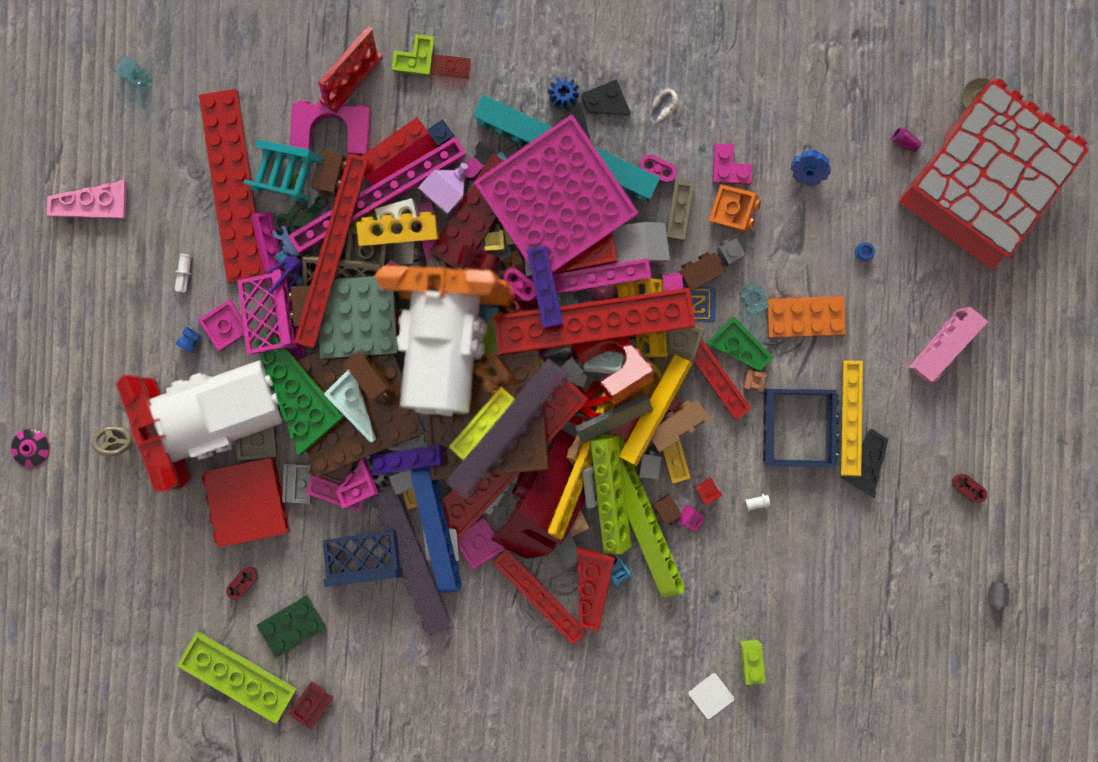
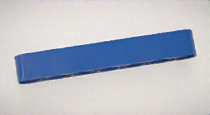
(436, 531)

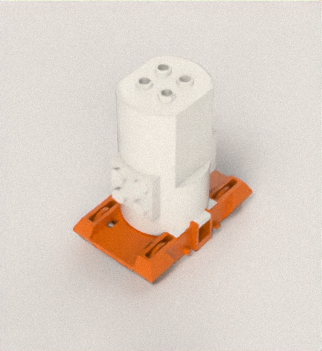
(442, 332)

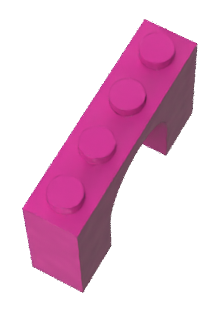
(307, 116)

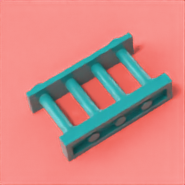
(281, 152)

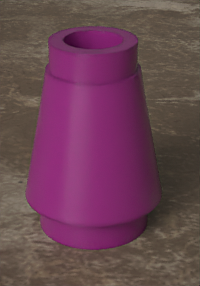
(904, 138)

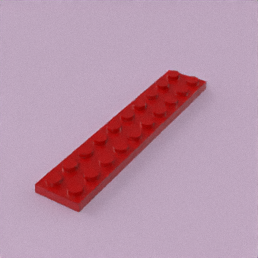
(228, 171)
(596, 322)
(463, 512)

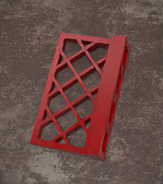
(350, 71)

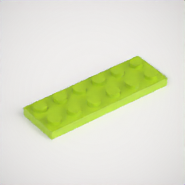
(236, 677)

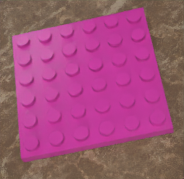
(556, 194)

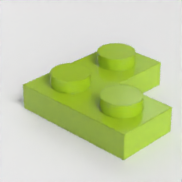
(417, 62)

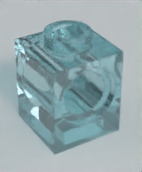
(762, 301)

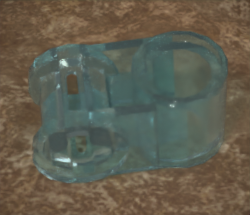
(131, 71)

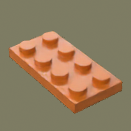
(806, 317)

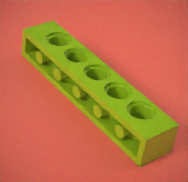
(611, 494)

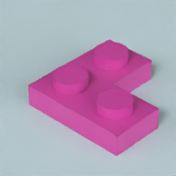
(725, 170)

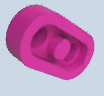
(658, 167)
(521, 285)

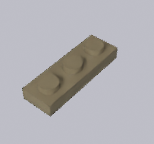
(679, 210)

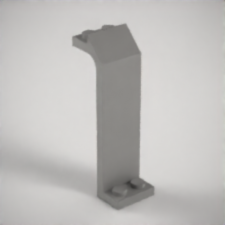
(636, 243)

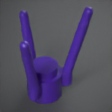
(293, 265)

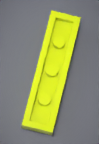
(481, 423)

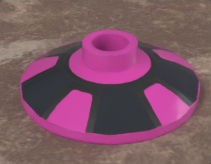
(38, 446)

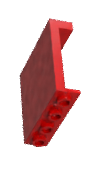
(245, 502)

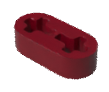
(972, 484)
(245, 586)

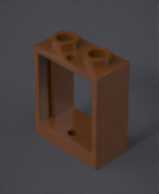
(369, 378)

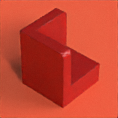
(707, 491)

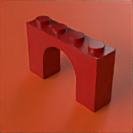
(630, 378)

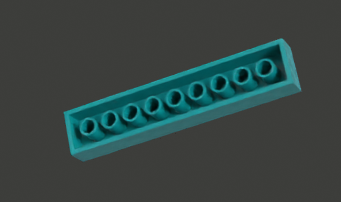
(526, 129)

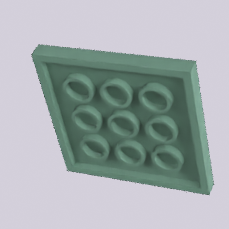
(358, 319)

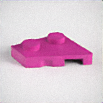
(357, 487)

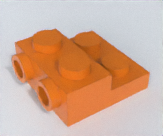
(735, 208)

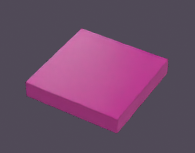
(223, 325)
(477, 544)

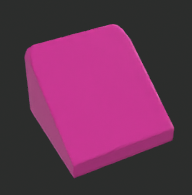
(691, 518)

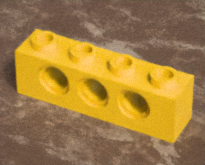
(366, 234)

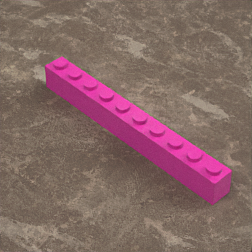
(383, 192)

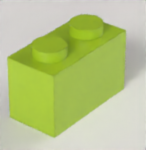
(752, 662)

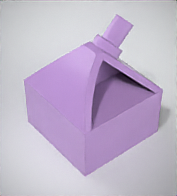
(445, 188)

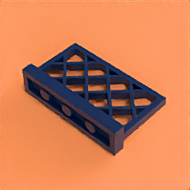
(358, 575)

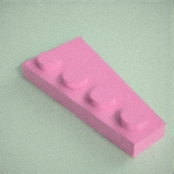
(93, 202)

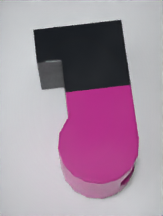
(477, 163)

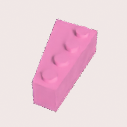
(948, 344)

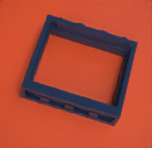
(832, 436)

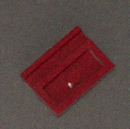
(310, 705)

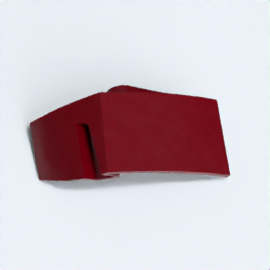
(538, 500)

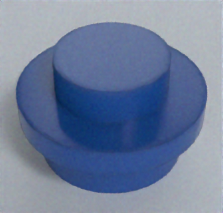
(865, 251)

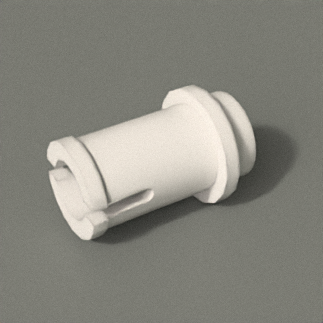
(758, 502)

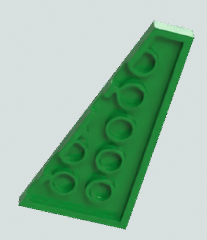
(301, 400)

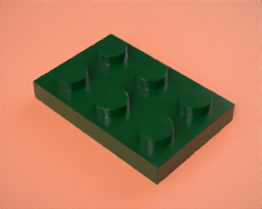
(291, 626)

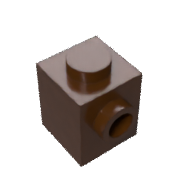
(666, 510)

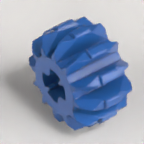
(570, 96)

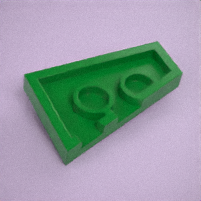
(740, 344)

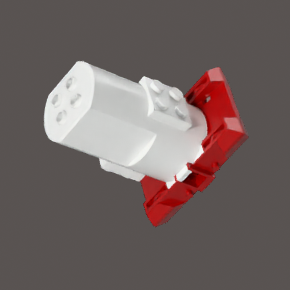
(196, 418)

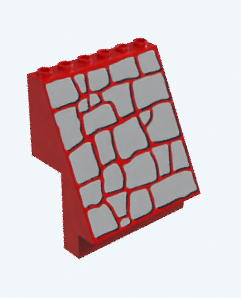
(994, 173)

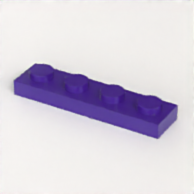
(545, 286)
(407, 460)

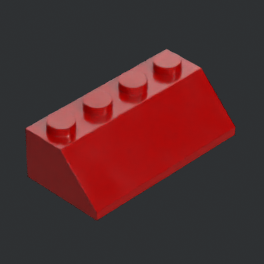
(398, 151)

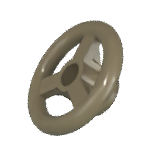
(112, 445)

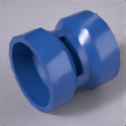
(189, 339)

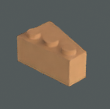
(679, 424)

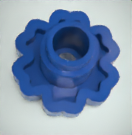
(810, 167)

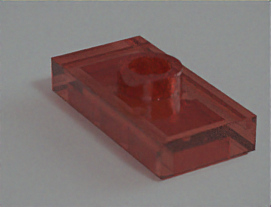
(450, 66)

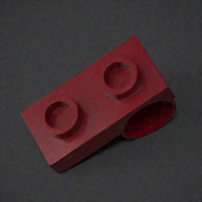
(477, 259)

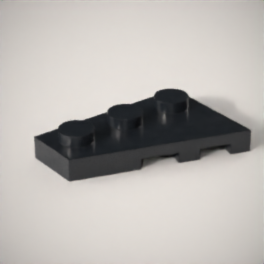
(872, 456)

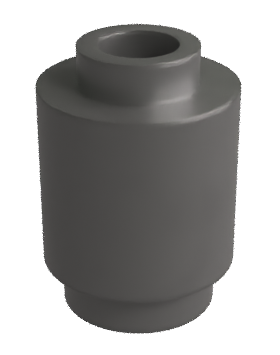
(998, 595)

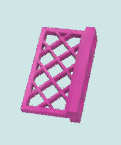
(282, 308)

